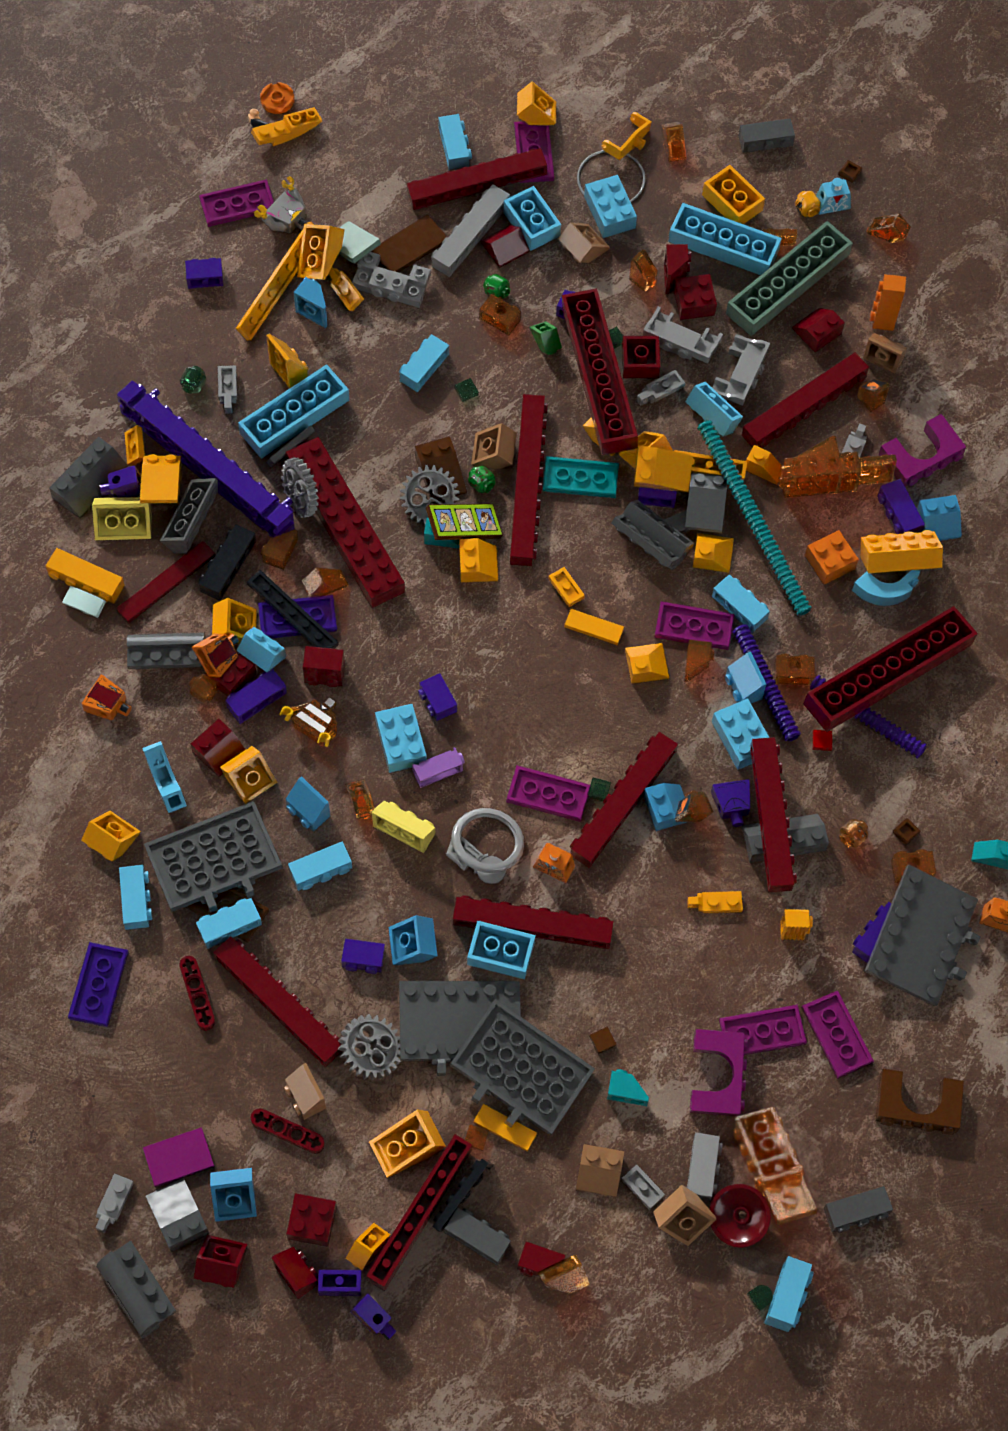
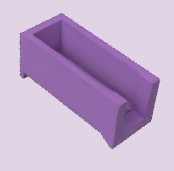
(438, 767)

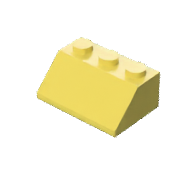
(121, 518)
(403, 825)

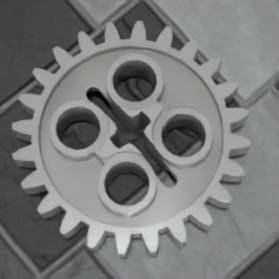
(436, 479)
(299, 487)
(363, 1062)

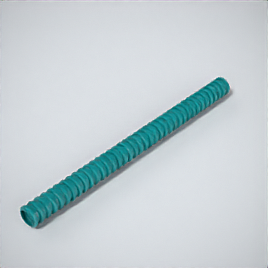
(754, 518)

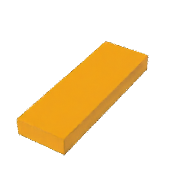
(594, 626)
(495, 1122)

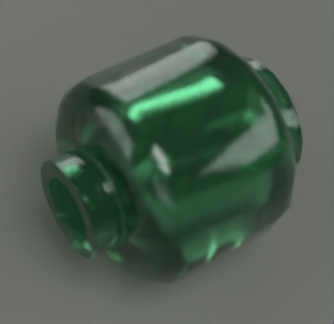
(193, 379)

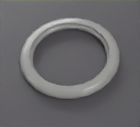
(479, 866)

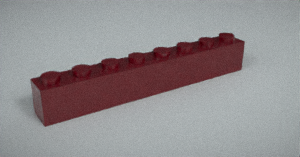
(477, 178)
(805, 401)
(623, 800)
(771, 813)
(542, 922)
(278, 1001)
(419, 1213)

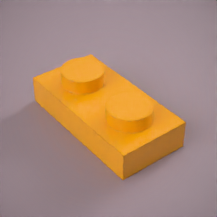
(134, 445)
(566, 587)

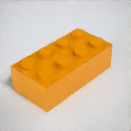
(901, 552)

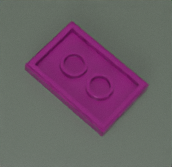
(178, 1157)

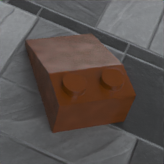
(441, 454)

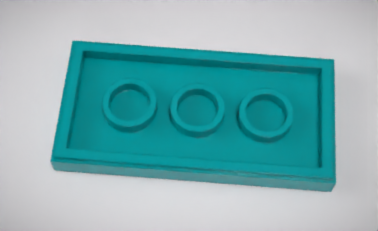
(580, 477)

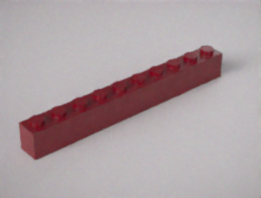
(527, 480)

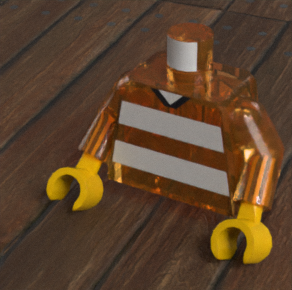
(314, 720)

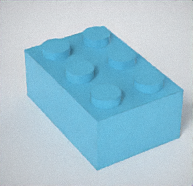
(610, 206)
(533, 217)
(736, 729)
(400, 737)
(501, 950)
(789, 1294)

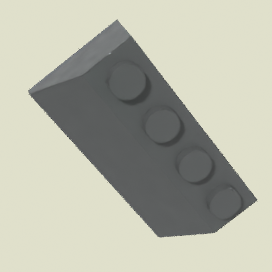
(82, 480)
(190, 515)
(806, 831)

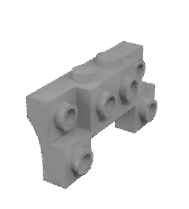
(391, 284)
(681, 339)
(751, 356)

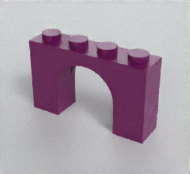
(948, 448)
(731, 1047)

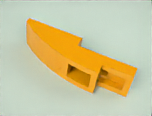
(290, 127)

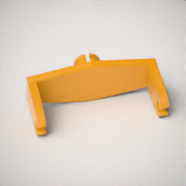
(635, 140)

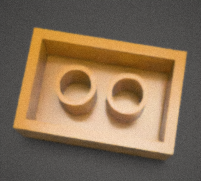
(733, 195)

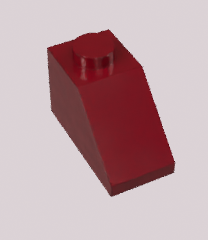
(537, 1258)

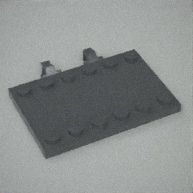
(213, 857)
(923, 936)
(443, 1014)
(521, 1068)

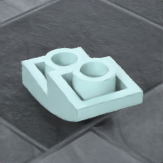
(84, 601)

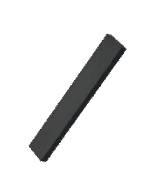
(291, 611)

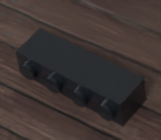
(227, 562)

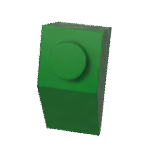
(546, 337)

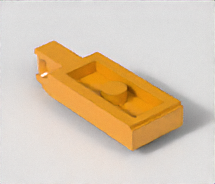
(345, 289)
(717, 902)

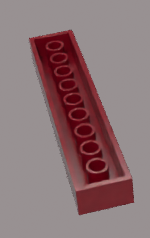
(599, 372)
(349, 527)
(889, 669)

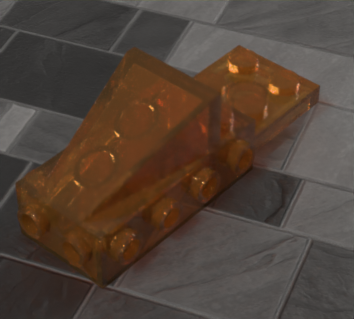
(825, 469)
(774, 1165)

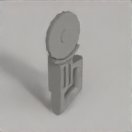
(490, 878)

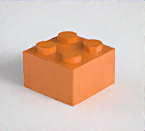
(831, 557)

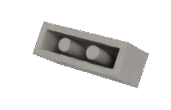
(704, 1165)

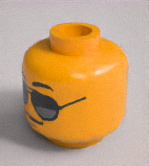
(807, 203)

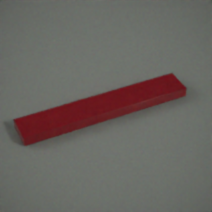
(165, 582)

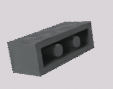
(766, 135)
(858, 1209)
(478, 1235)

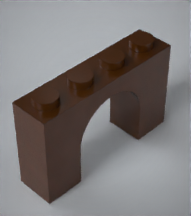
(893, 1110)

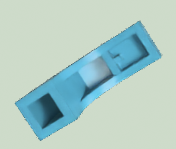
(882, 593)
(164, 777)

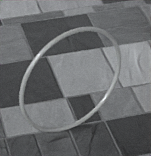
(602, 151)

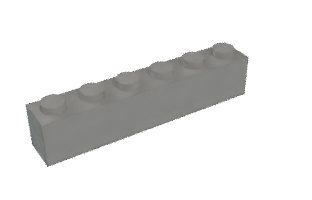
(469, 231)

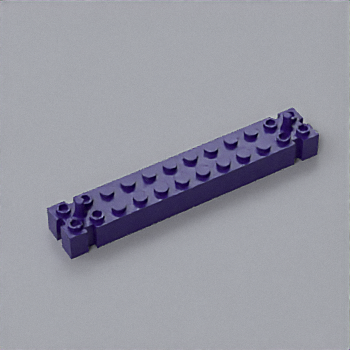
(205, 460)

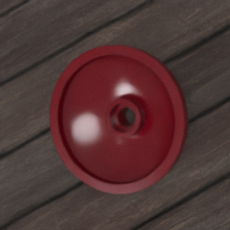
(729, 1225)

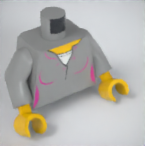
(286, 211)

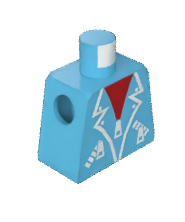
(834, 196)

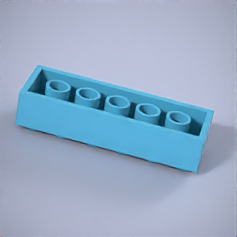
(724, 239)
(293, 411)

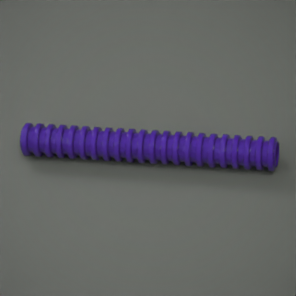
(771, 692)
(884, 727)

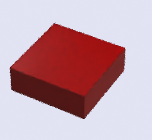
(822, 740)

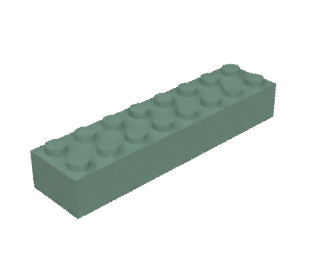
(788, 278)

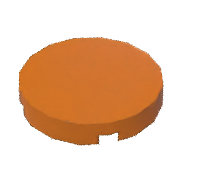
(277, 98)

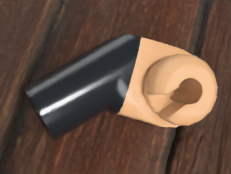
(255, 119)

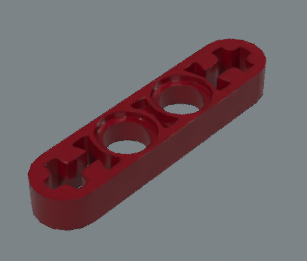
(196, 993)
(289, 1127)

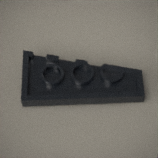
(463, 1193)

